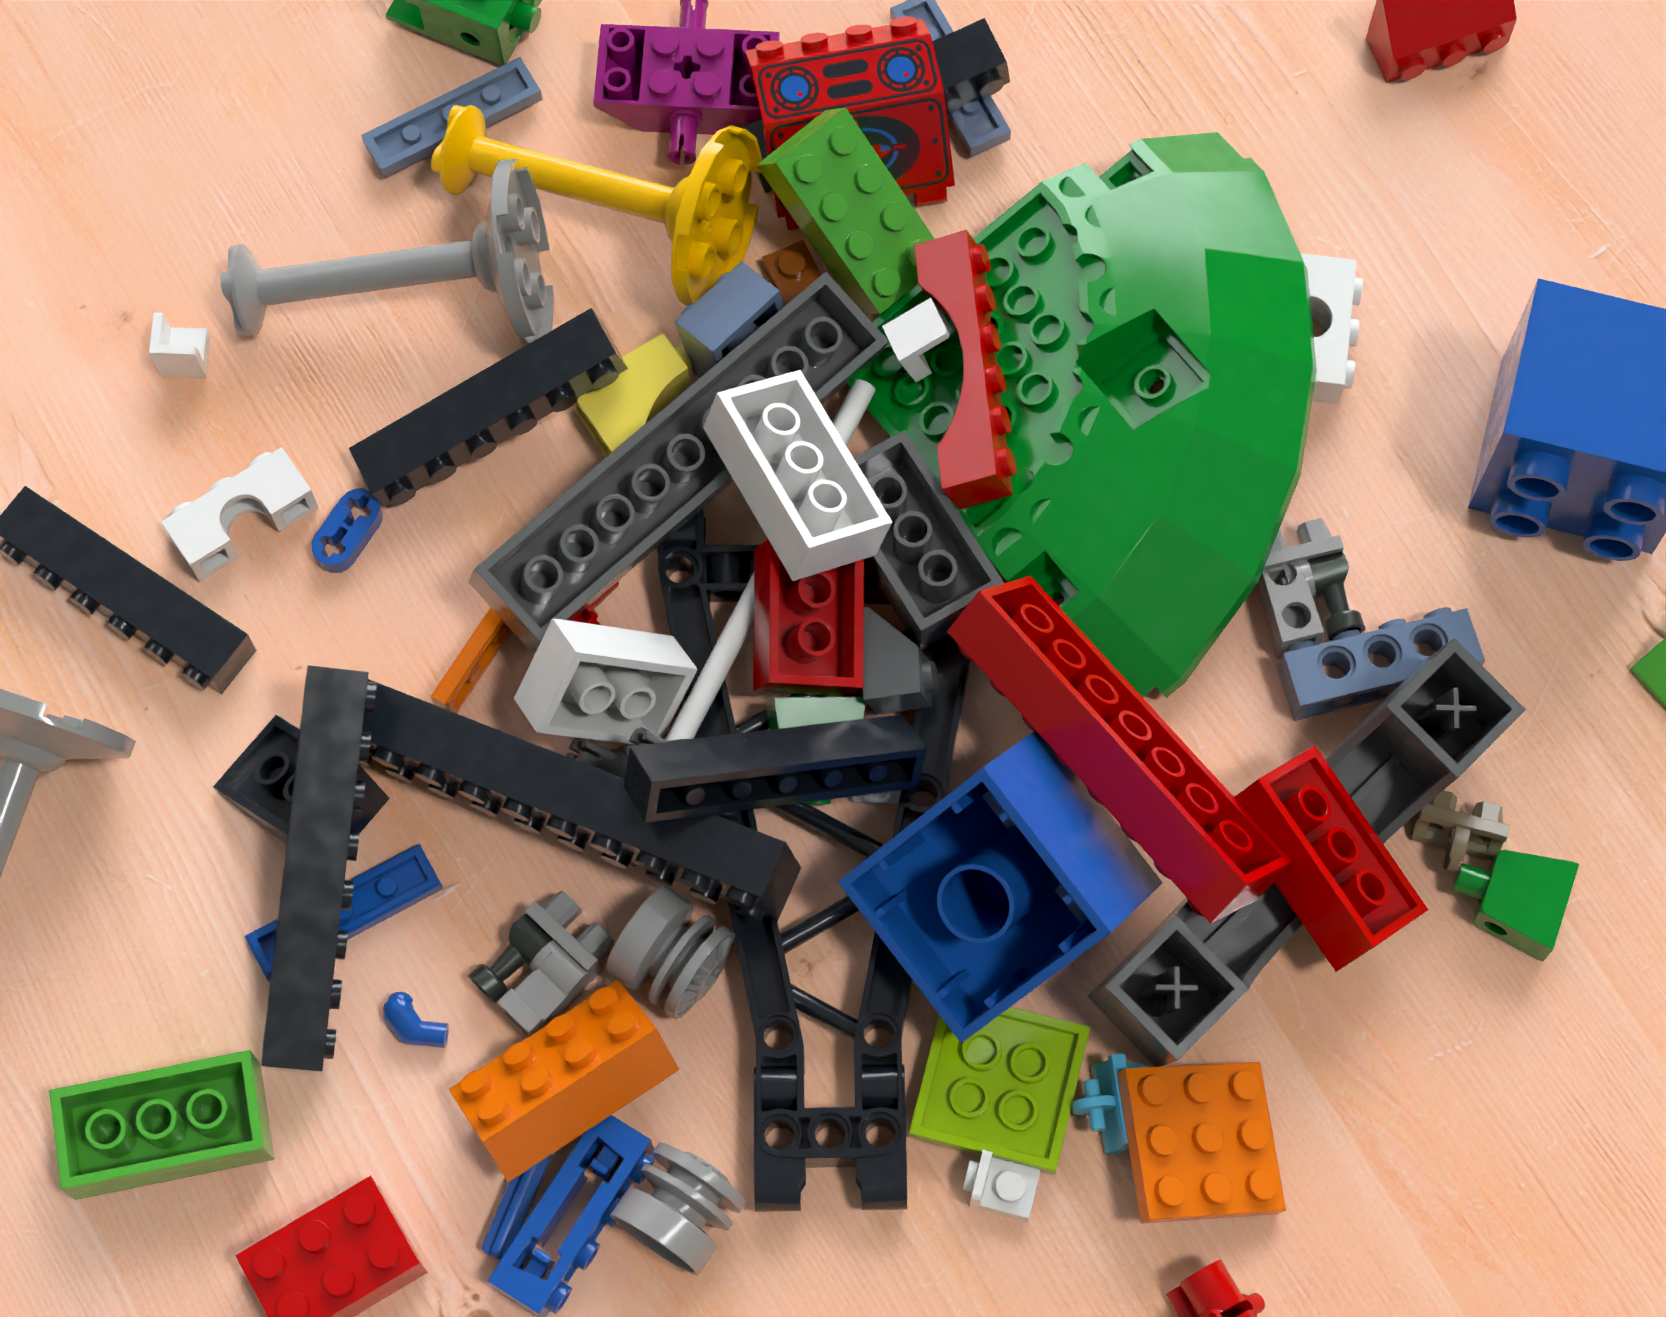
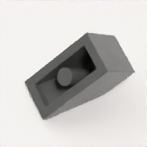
(894, 669)

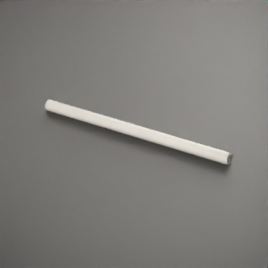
(742, 617)

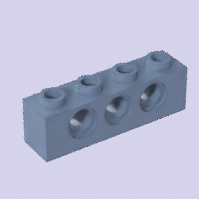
(1314, 693)

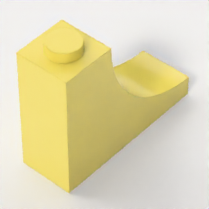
(652, 381)

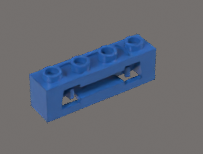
(580, 1246)

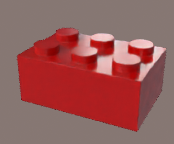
(807, 628)
(333, 1258)

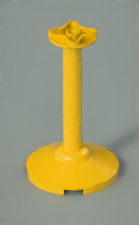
(703, 214)

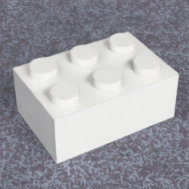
(603, 682)

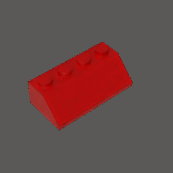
(1340, 872)

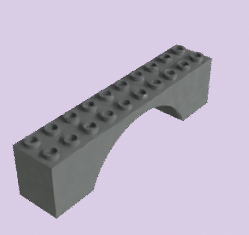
(1391, 768)

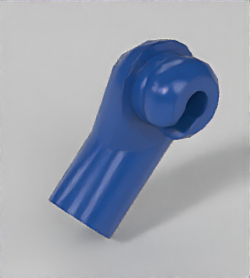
(408, 1026)

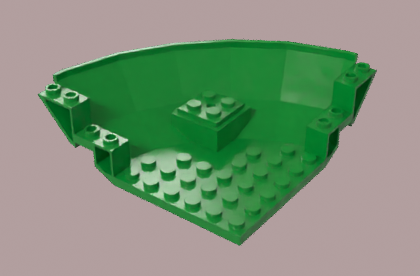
(1123, 497)

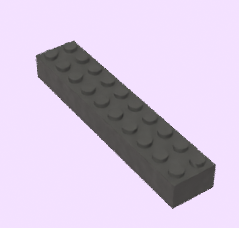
(664, 469)

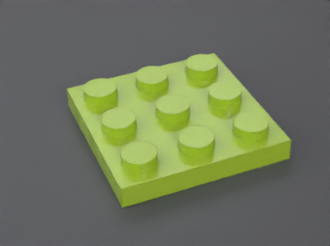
(1002, 1088)

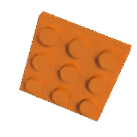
(1200, 1142)

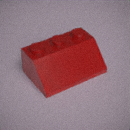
(1428, 33)

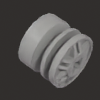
(678, 957)
(679, 1208)

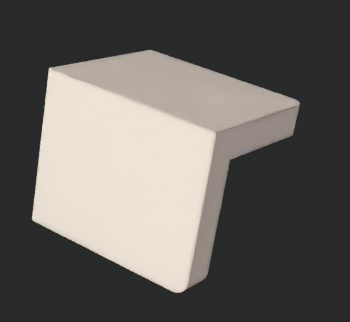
(915, 334)
(178, 350)

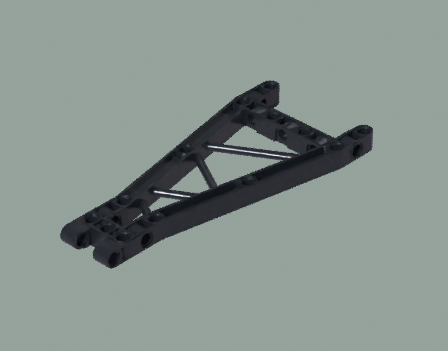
(780, 1175)

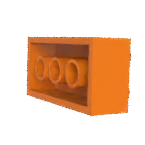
(564, 1079)

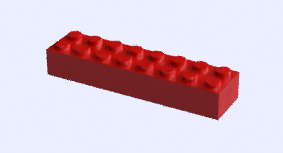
(1119, 748)

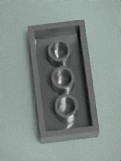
(929, 555)

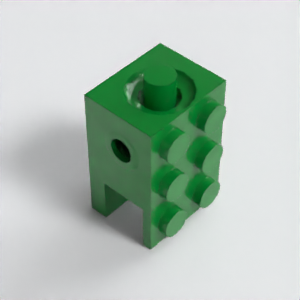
(476, 26)

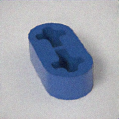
(339, 524)

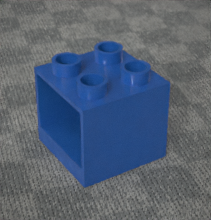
(1579, 424)

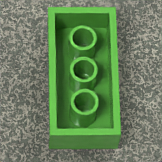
(849, 209)
(161, 1125)

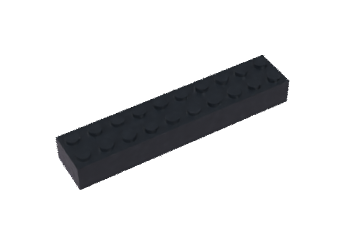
(577, 804)

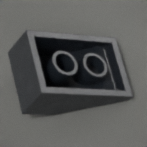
(264, 778)

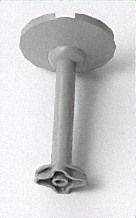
(499, 255)
(42, 745)

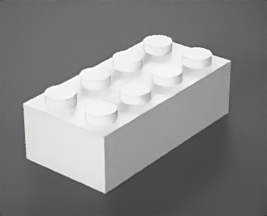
(796, 474)

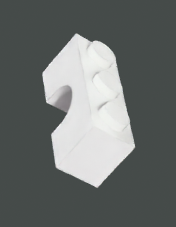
(1332, 294)
(266, 487)

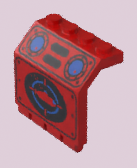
(884, 81)

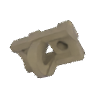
(1473, 834)

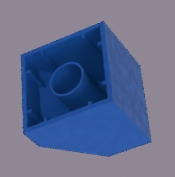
(1000, 885)

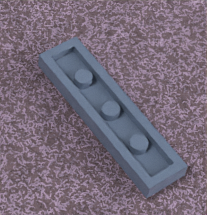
(978, 120)
(423, 128)

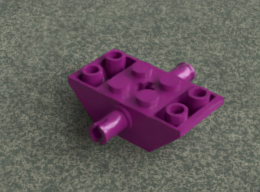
(678, 78)

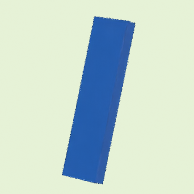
(375, 898)

